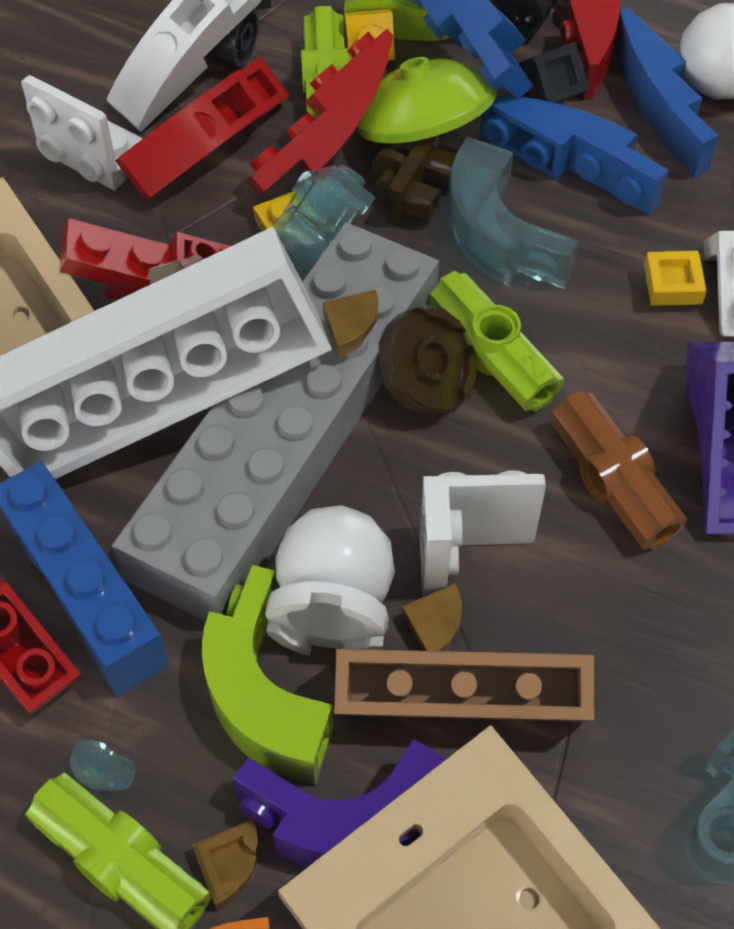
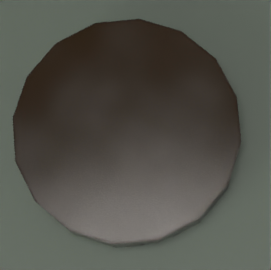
(427, 360)

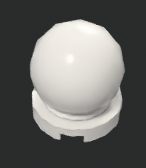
(709, 52)
(331, 582)

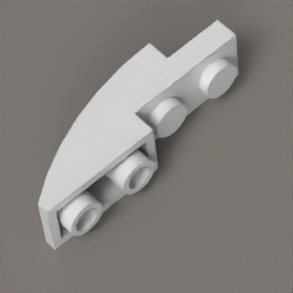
(172, 55)

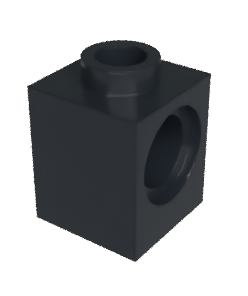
(555, 74)

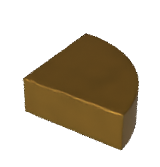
(351, 320)
(435, 618)
(228, 862)

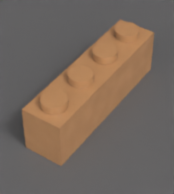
(464, 685)

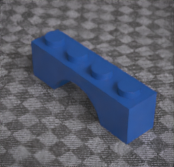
(83, 579)

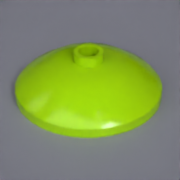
(425, 101)

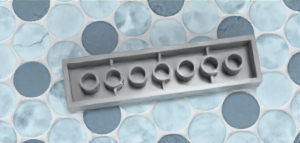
(268, 446)

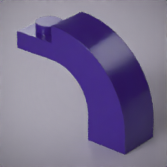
(315, 825)

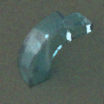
(492, 235)

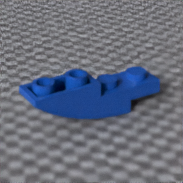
(484, 34)
(566, 138)

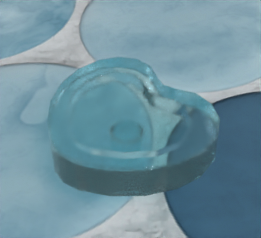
(100, 767)

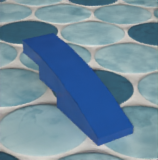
(663, 97)

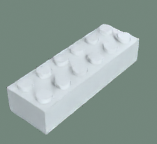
(156, 357)

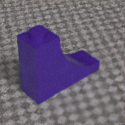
(711, 396)

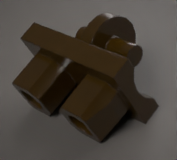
(407, 176)

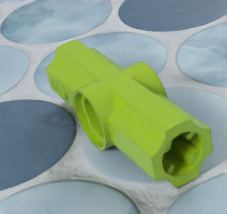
(323, 46)
(498, 342)
(117, 855)

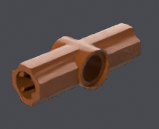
(618, 470)

